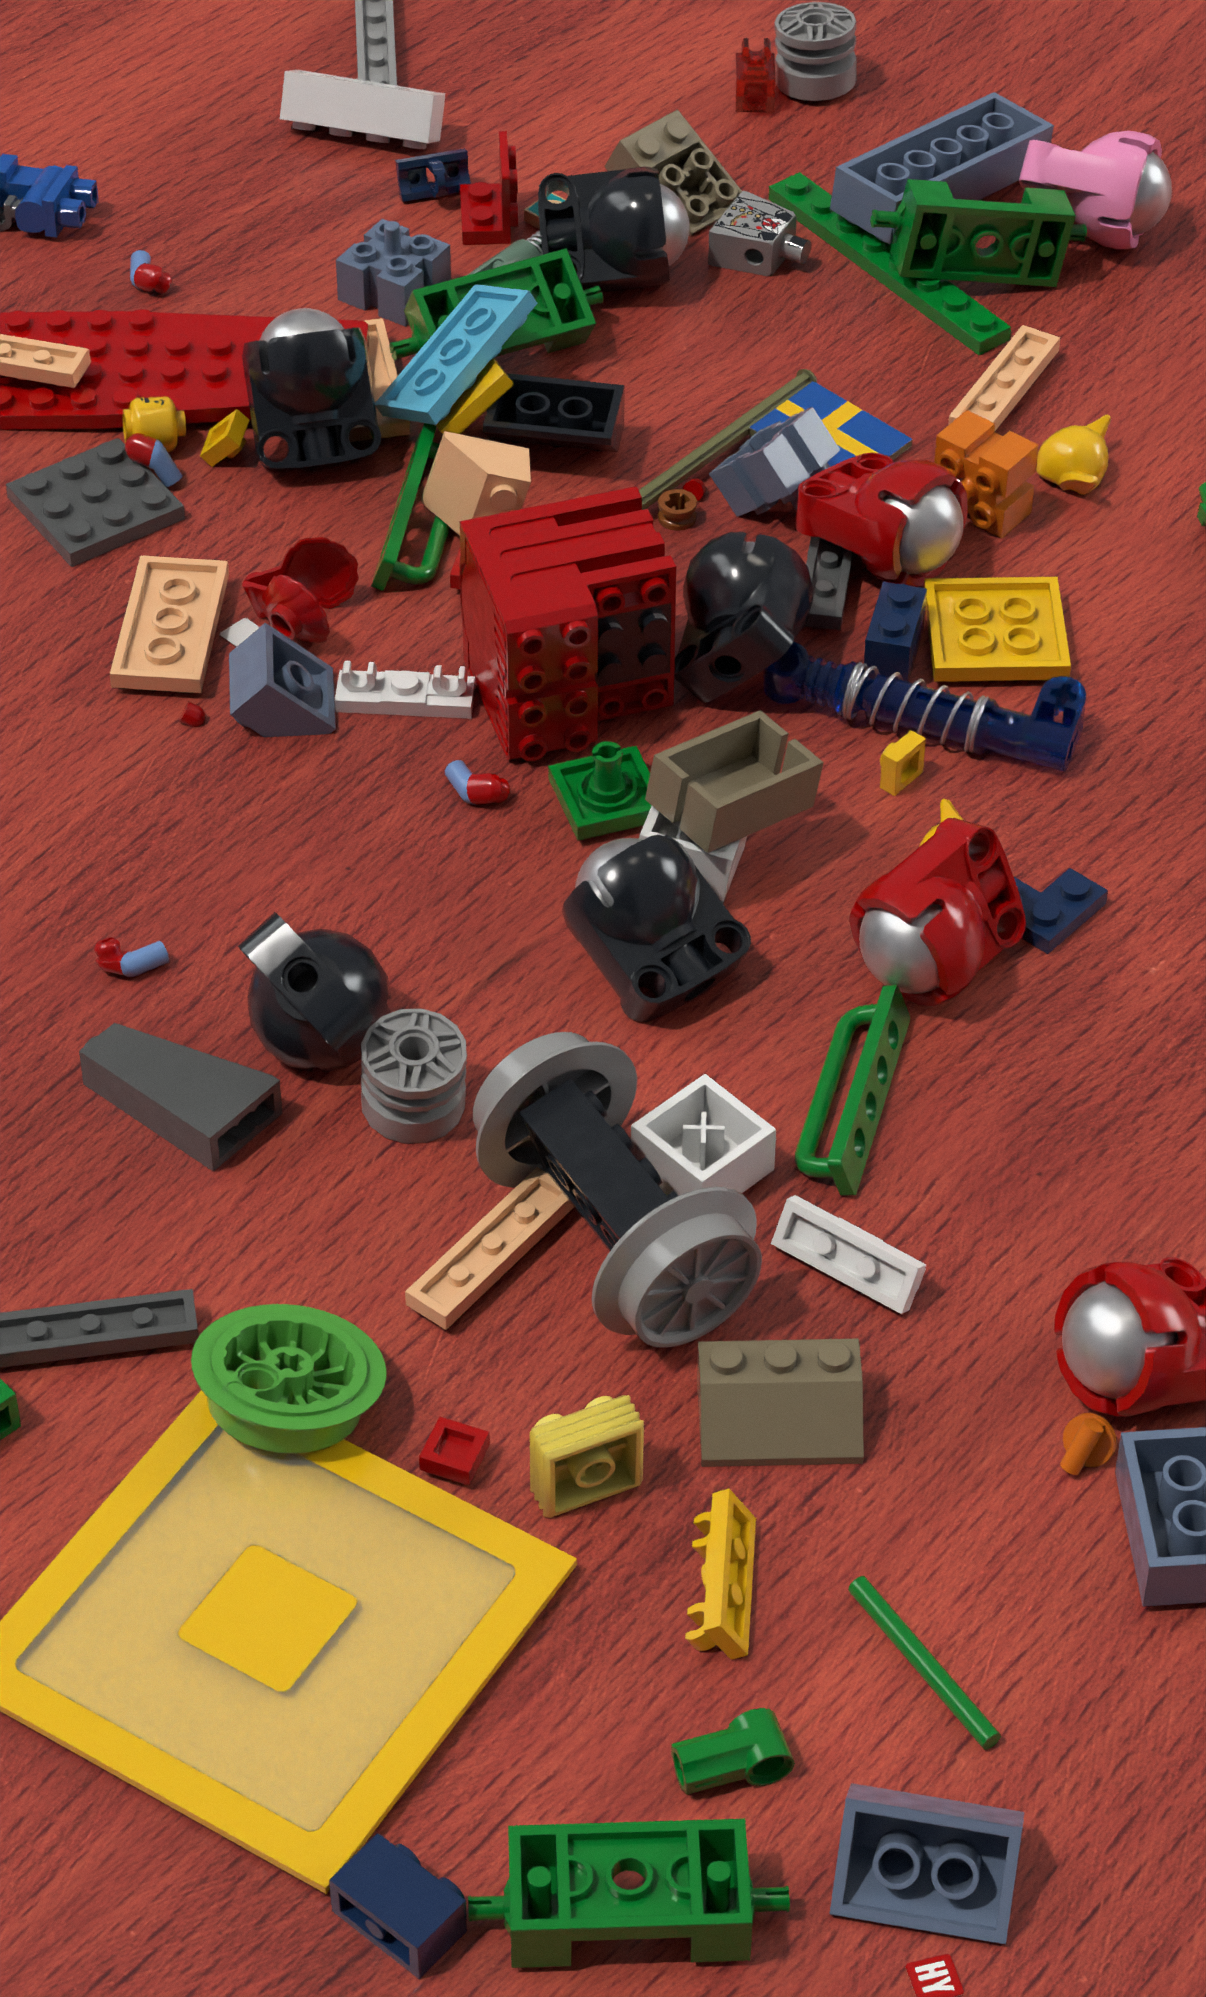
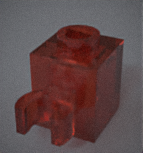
(755, 78)

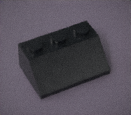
(558, 413)

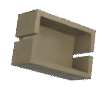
(732, 781)

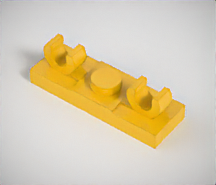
(725, 1575)

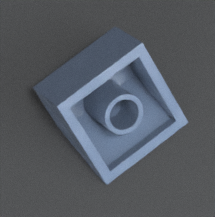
(280, 687)

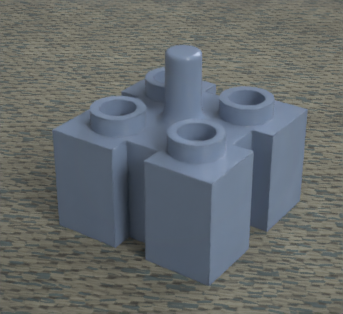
(389, 267)
(775, 463)

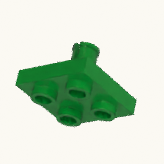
(602, 790)

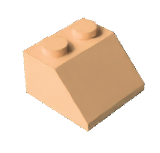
(476, 479)

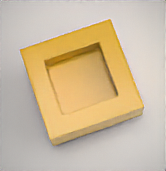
(225, 438)
(902, 762)

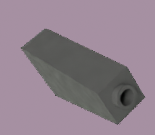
(180, 1092)

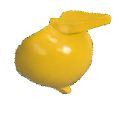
(1075, 456)

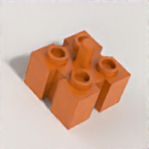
(990, 469)

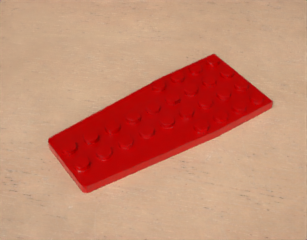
(132, 357)

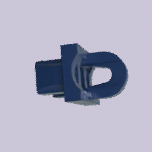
(448, 168)

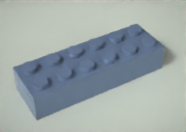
(970, 149)

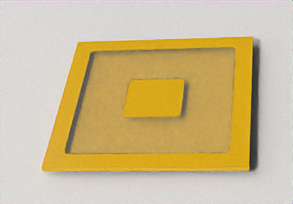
(271, 1635)

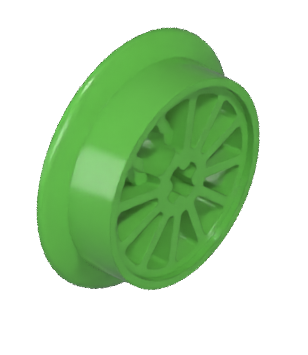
(287, 1376)

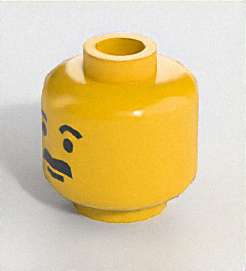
(156, 419)

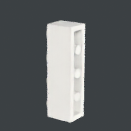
(362, 107)

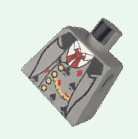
(755, 237)

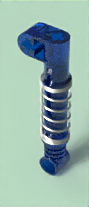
(976, 723)

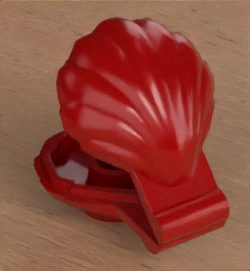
(309, 577)

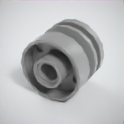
(815, 51)
(413, 1075)

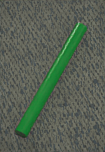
(924, 1663)

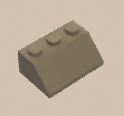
(780, 1402)

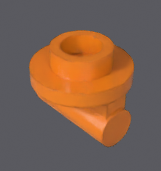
(1087, 1442)

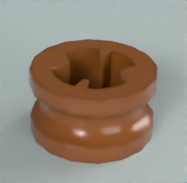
(677, 509)

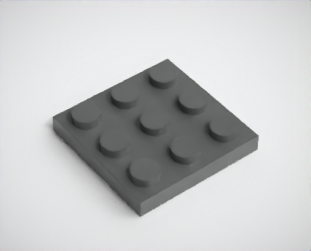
(94, 502)

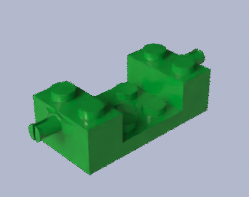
(940, 234)
(557, 320)
(566, 1889)

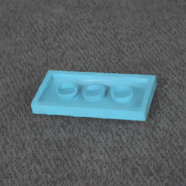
(456, 354)

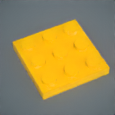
(996, 629)

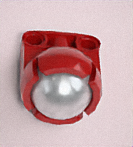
(893, 515)
(940, 914)
(1134, 1336)

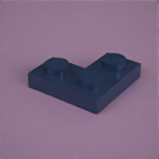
(1059, 908)

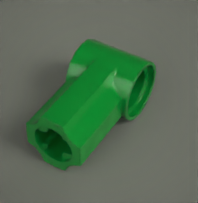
(747, 1750)

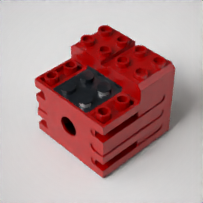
(567, 619)

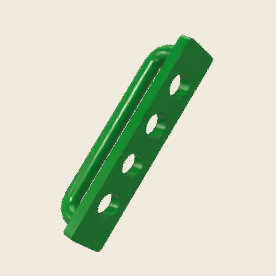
(388, 564)
(866, 1096)

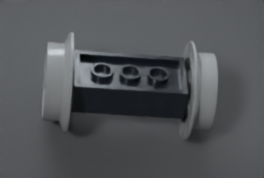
(671, 1258)

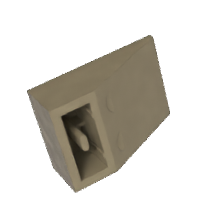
(683, 167)

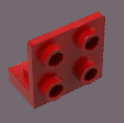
(491, 208)

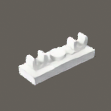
(405, 692)
(848, 1254)

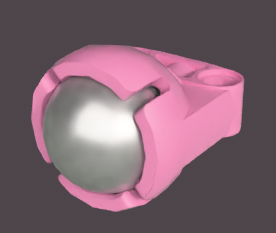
(1112, 184)

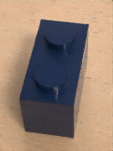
(895, 630)
(399, 1904)

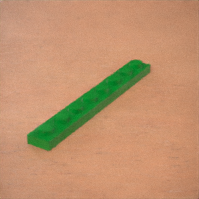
(934, 298)

